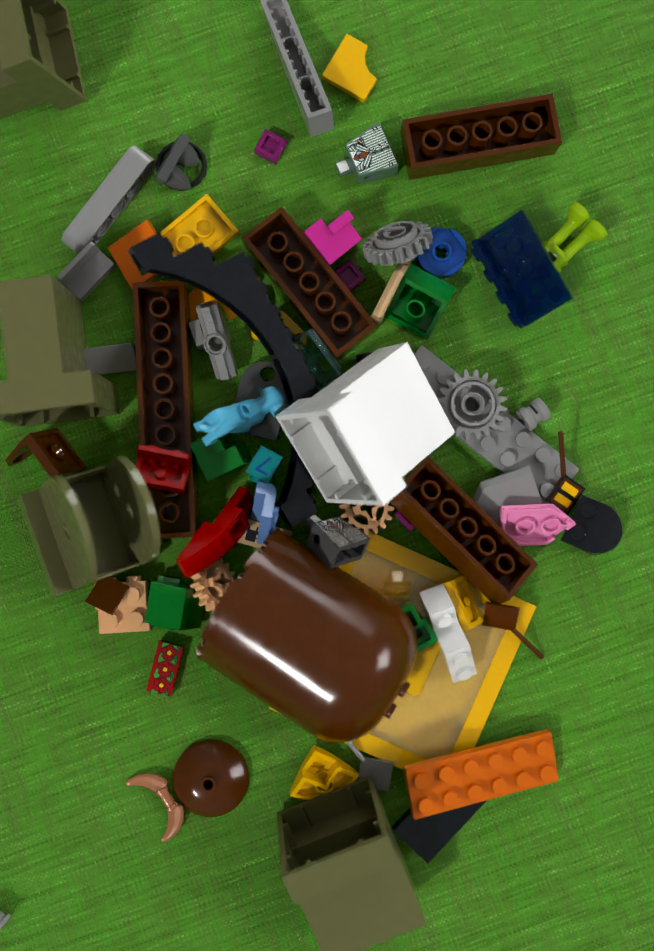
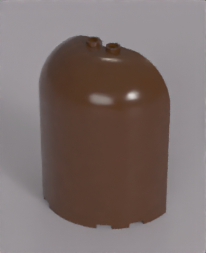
(311, 642)

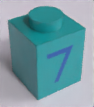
(264, 465)

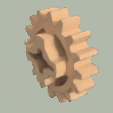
(370, 519)
(212, 584)

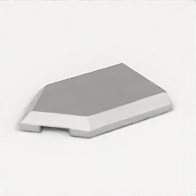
(507, 489)

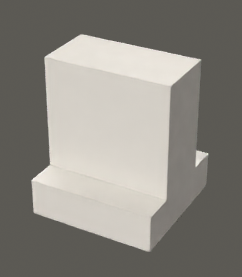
(368, 428)

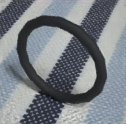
(199, 152)

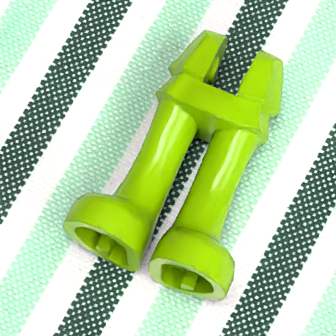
(590, 233)

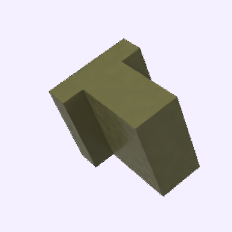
(37, 56)
(46, 358)
(347, 869)

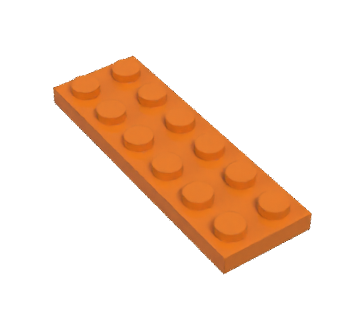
(480, 773)

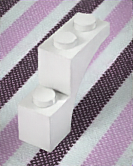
(448, 632)

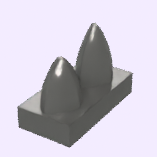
(169, 172)

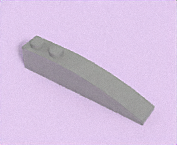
(298, 67)

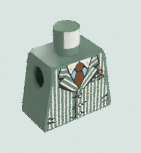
(368, 157)

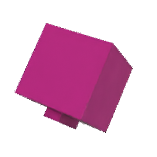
(333, 239)

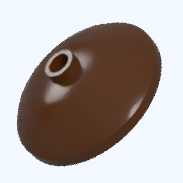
(215, 762)

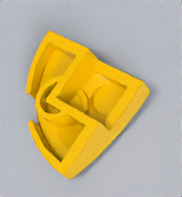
(321, 774)

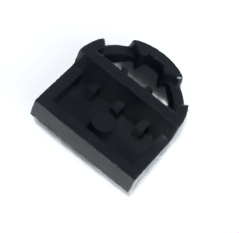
(596, 527)

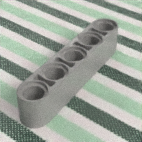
(109, 199)

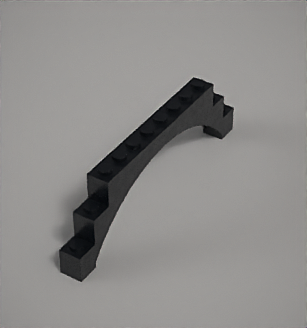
(244, 294)

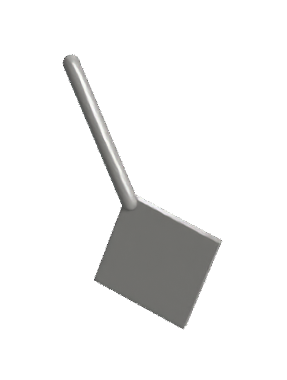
(379, 769)

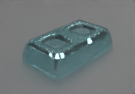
(312, 357)

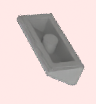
(111, 358)

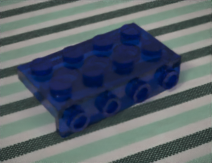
(521, 270)

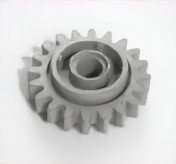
(397, 243)
(485, 397)

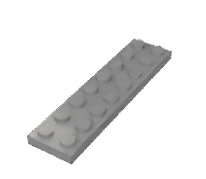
(510, 444)

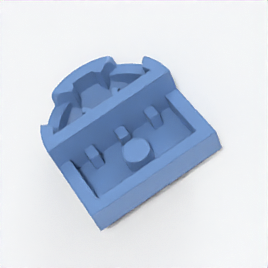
(264, 510)

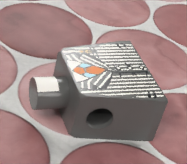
(335, 541)

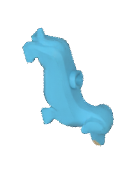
(241, 415)

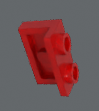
(163, 468)

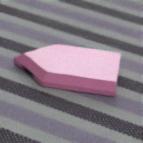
(533, 523)

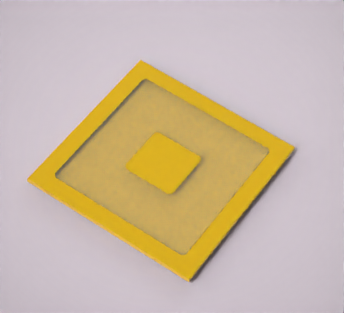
(435, 712)

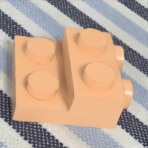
(131, 610)

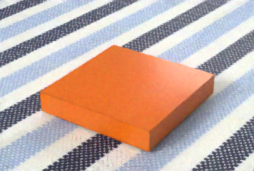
(120, 249)

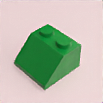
(419, 301)

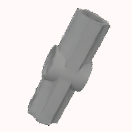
(214, 326)

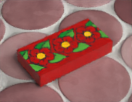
(165, 668)

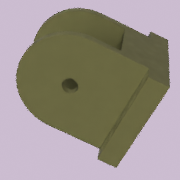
(92, 524)

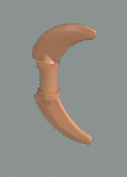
(159, 786)

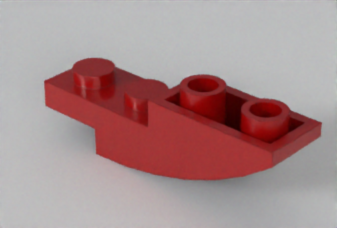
(217, 538)

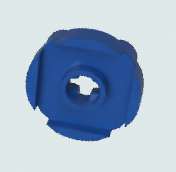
(455, 254)

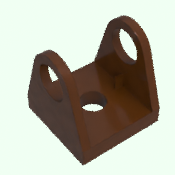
(51, 451)

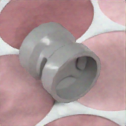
(533, 414)

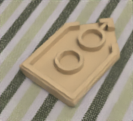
(389, 292)

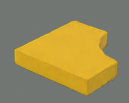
(349, 71)

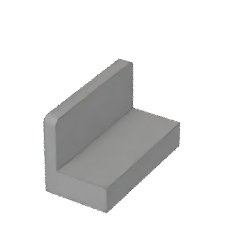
(86, 271)

